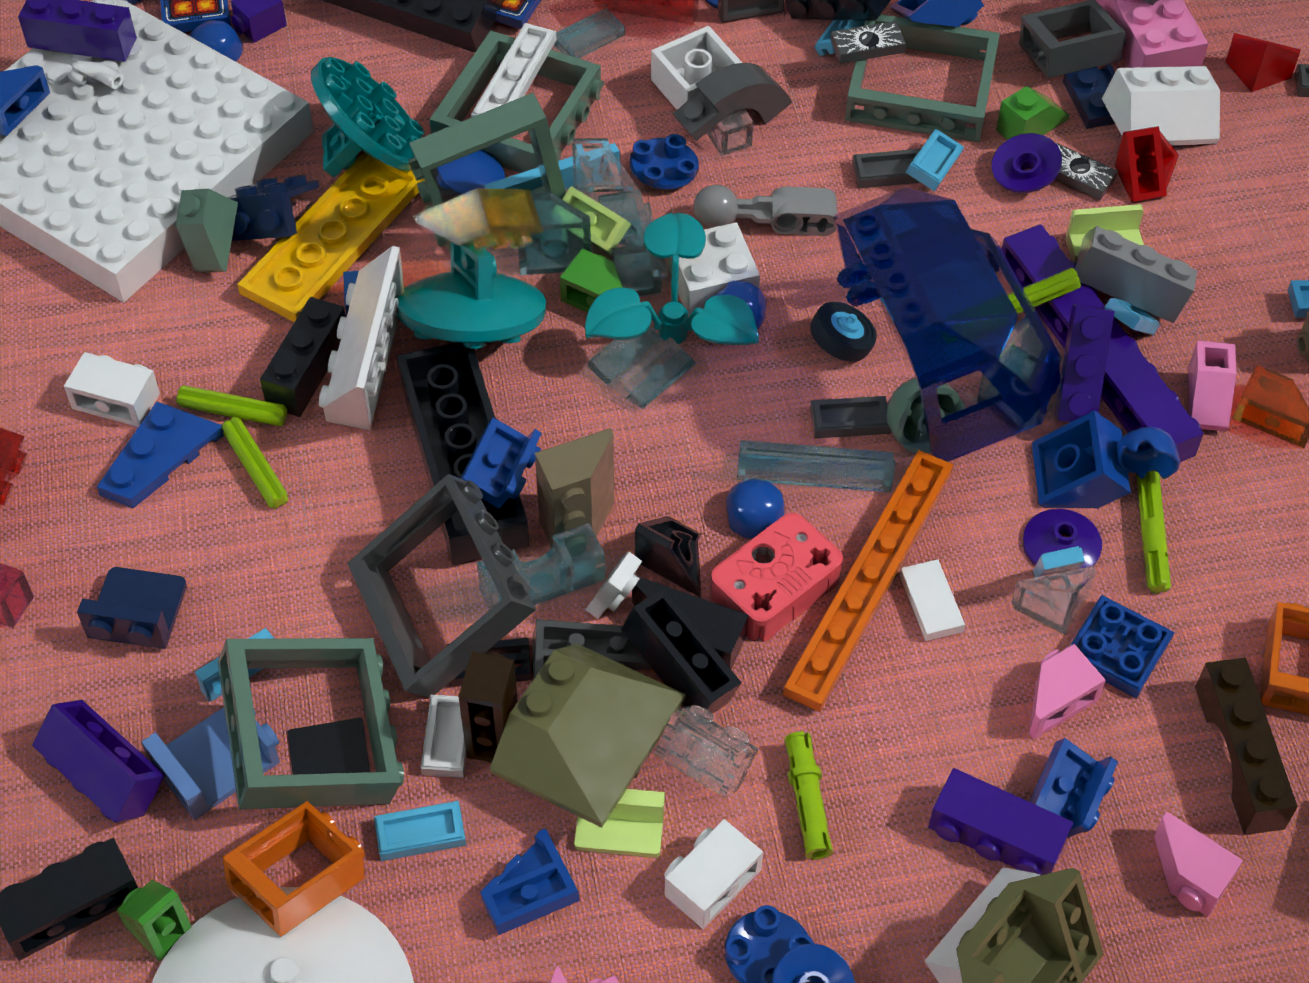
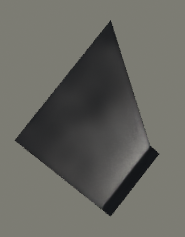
(670, 551)

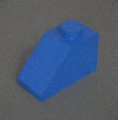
(20, 94)

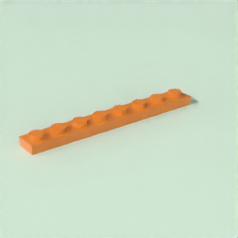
(867, 582)

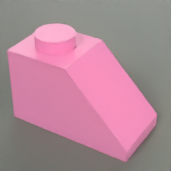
(1063, 689)
(1194, 864)

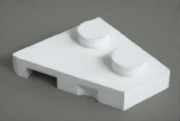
(616, 586)

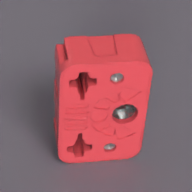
(777, 575)

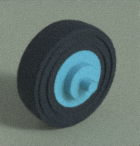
(843, 331)

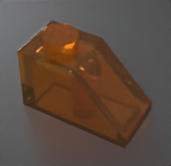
(1274, 406)

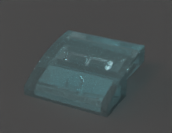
(641, 366)

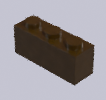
(486, 702)

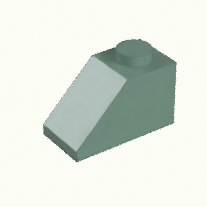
(206, 228)

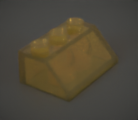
(485, 219)

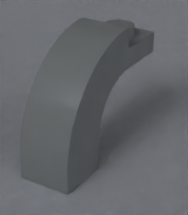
(728, 91)

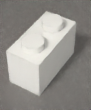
(112, 389)
(712, 872)

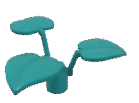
(622, 316)

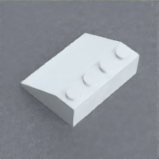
(364, 343)

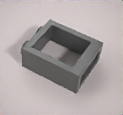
(1054, 58)

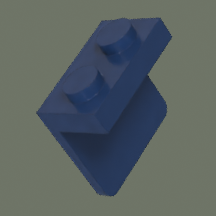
(266, 207)
(134, 608)

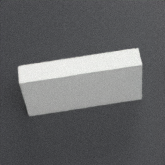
(932, 600)
(444, 739)

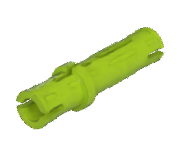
(805, 779)

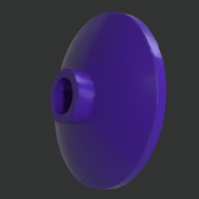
(1026, 152)
(1044, 536)

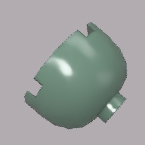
(906, 413)

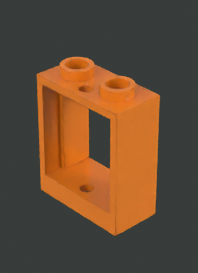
(1279, 688)
(284, 912)

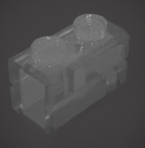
(706, 750)

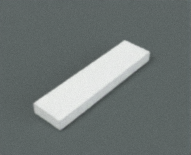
(517, 68)

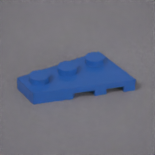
(154, 451)

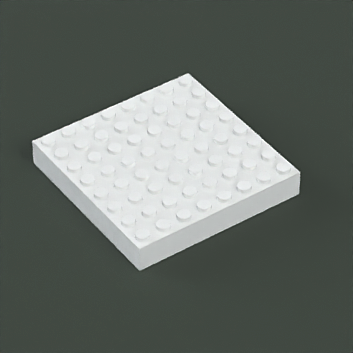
(104, 168)

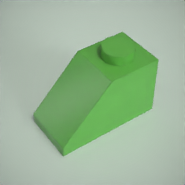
(1029, 113)
(587, 279)
(154, 917)

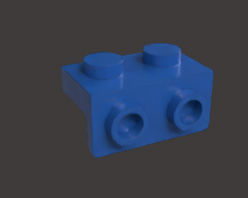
(500, 462)
(1074, 785)

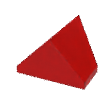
(1260, 61)
(1145, 163)

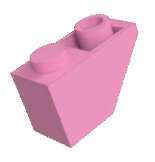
(1212, 384)

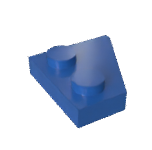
(529, 887)

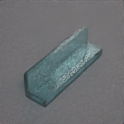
(816, 466)

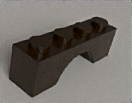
(1258, 775)

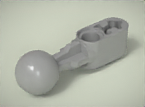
(786, 209)

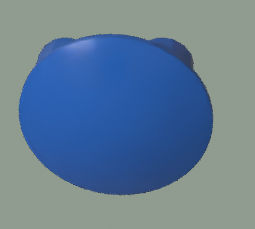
(664, 162)
(470, 172)
(760, 941)

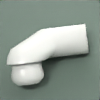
(100, 71)

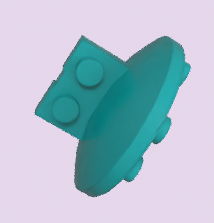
(362, 117)
(471, 302)

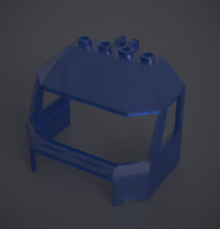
(948, 311)

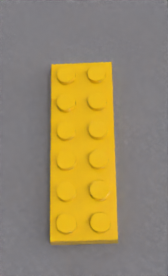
(330, 236)

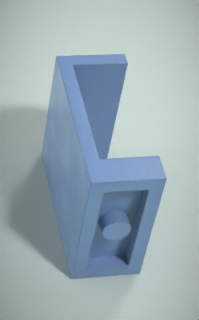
(200, 762)

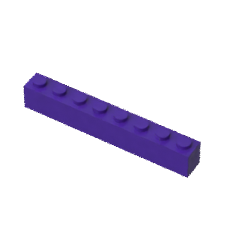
(1130, 382)

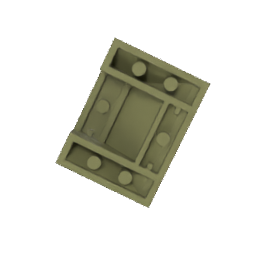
(583, 731)
(1033, 934)

